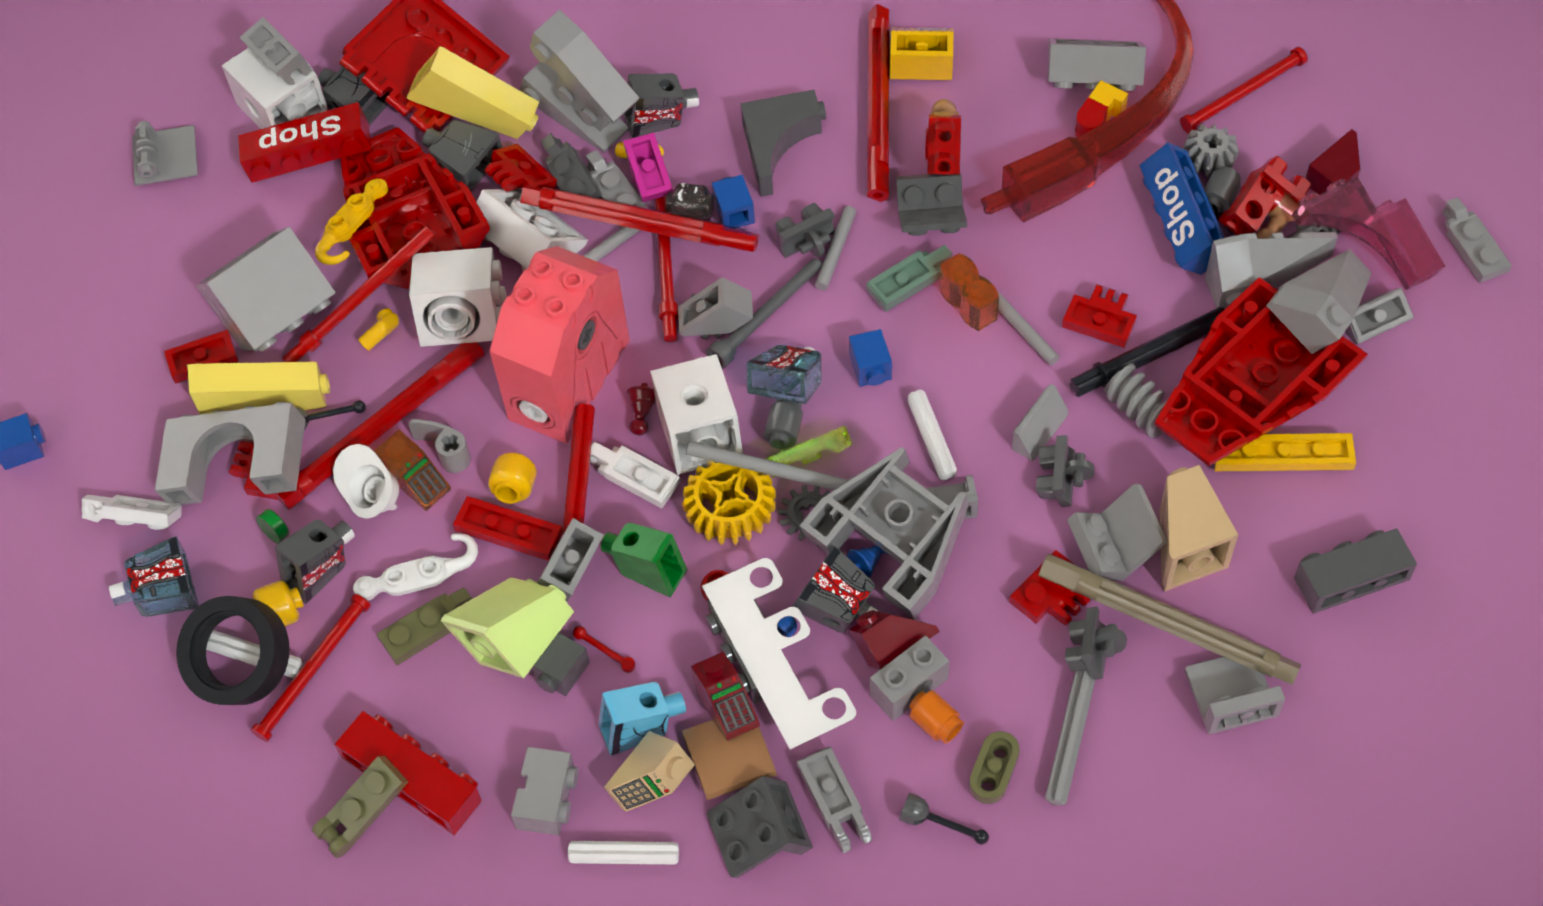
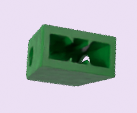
(646, 557)

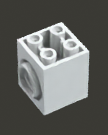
(268, 97)
(456, 296)
(695, 408)

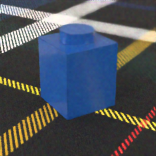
(733, 202)
(870, 358)
(20, 441)

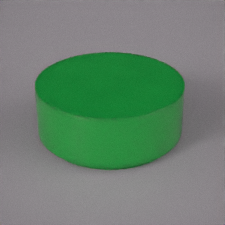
(272, 526)

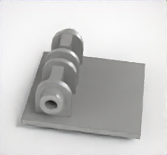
(163, 153)

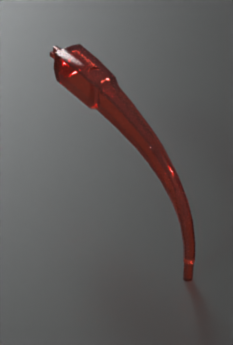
(1074, 164)

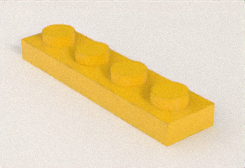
(1293, 453)

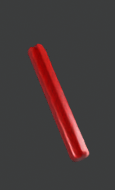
(579, 464)

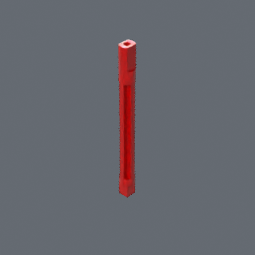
(878, 104)
(639, 218)
(385, 418)

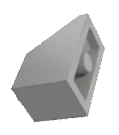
(716, 309)

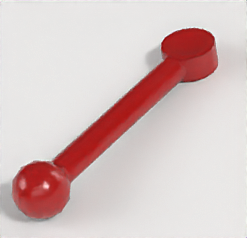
(627, 663)

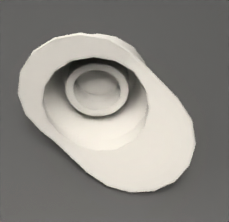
(365, 481)

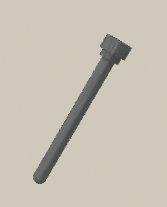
(727, 347)

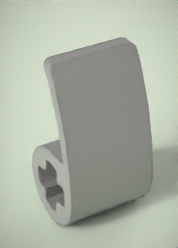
(448, 442)

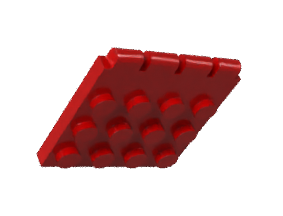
(400, 44)

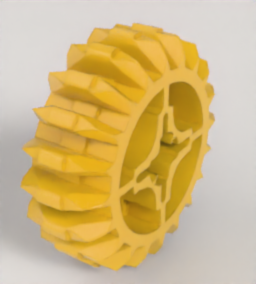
(733, 516)

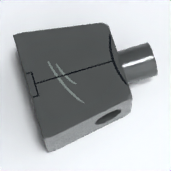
(463, 150)

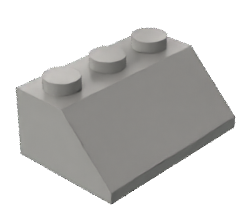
(1094, 61)

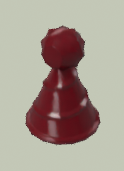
(641, 400)

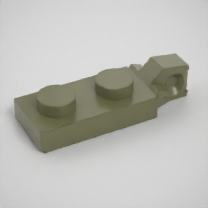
(420, 627)

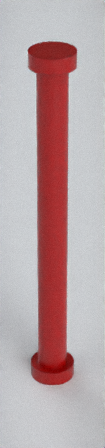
(1296, 57)
(293, 690)

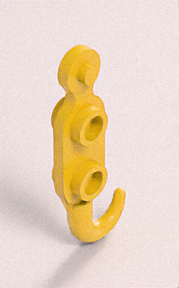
(348, 220)

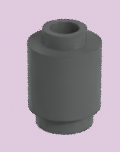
(1222, 189)
(783, 424)

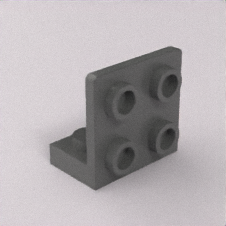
(930, 203)
(758, 825)

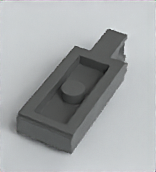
(569, 168)

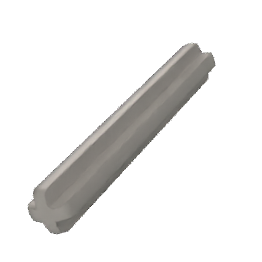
(1070, 738)

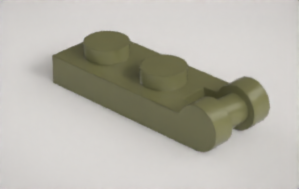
(360, 806)

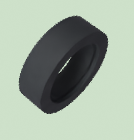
(193, 644)

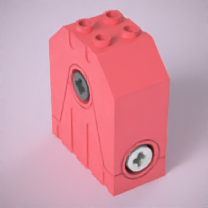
(557, 339)

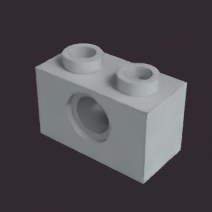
(571, 557)
(913, 671)

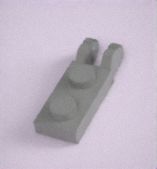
(833, 796)

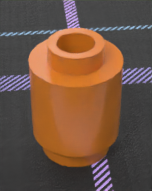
(935, 716)

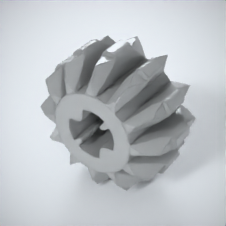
(1211, 149)

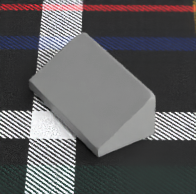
(1379, 315)
(1039, 423)

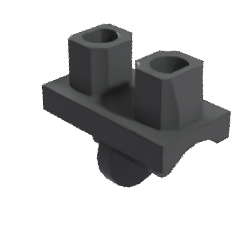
(808, 234)
(1069, 471)
(1097, 643)

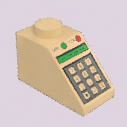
(649, 772)

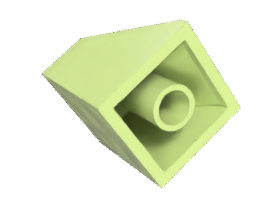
(510, 624)

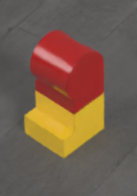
(1100, 107)

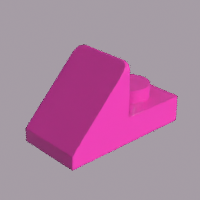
(647, 167)

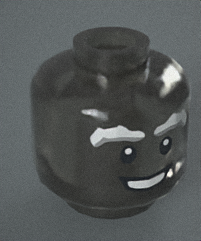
(691, 201)

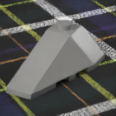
(1243, 258)
(1322, 300)

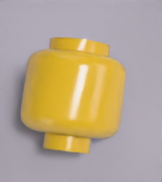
(512, 478)
(281, 600)

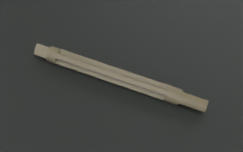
(1169, 619)

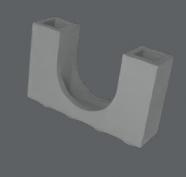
(195, 439)

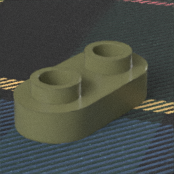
(994, 769)

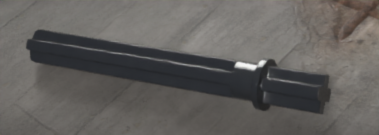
(1144, 353)

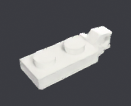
(635, 473)
(131, 510)

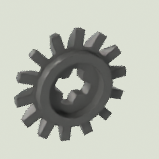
(800, 501)

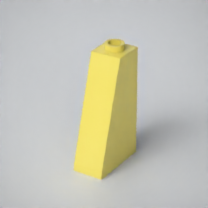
(472, 95)
(256, 384)

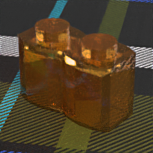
(969, 291)

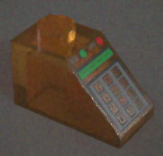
(413, 470)

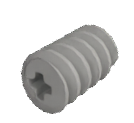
(1136, 398)

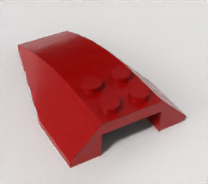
(416, 197)
(1250, 379)

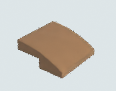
(725, 764)

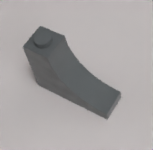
(777, 125)

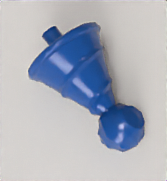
(866, 558)

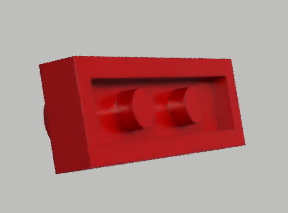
(508, 528)

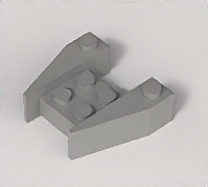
(577, 83)
(898, 519)

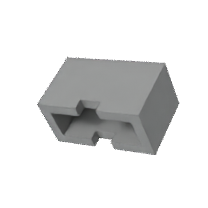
(544, 801)

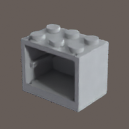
(267, 290)

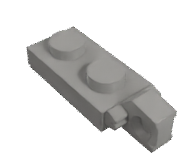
(612, 182)
(1474, 242)

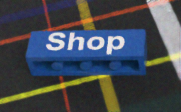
(1182, 206)

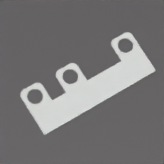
(760, 651)

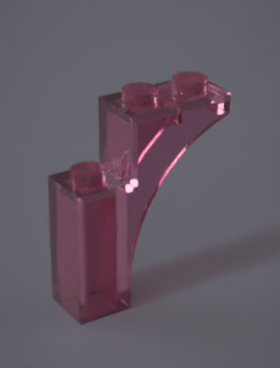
(1388, 228)

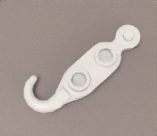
(418, 573)

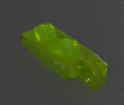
(809, 450)

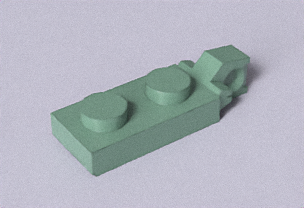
(907, 277)

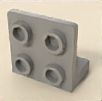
(1119, 536)
(1232, 694)

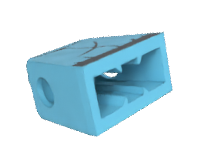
(633, 711)

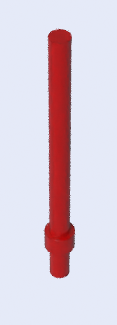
(668, 307)
(313, 338)

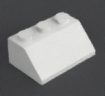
(524, 228)

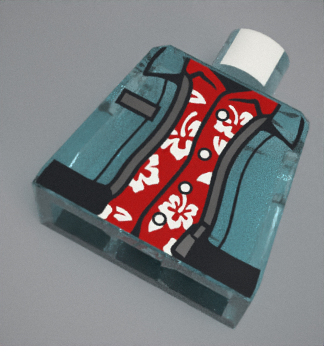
(785, 373)
(157, 581)

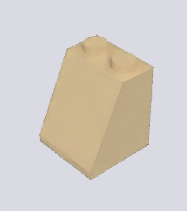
(1195, 529)

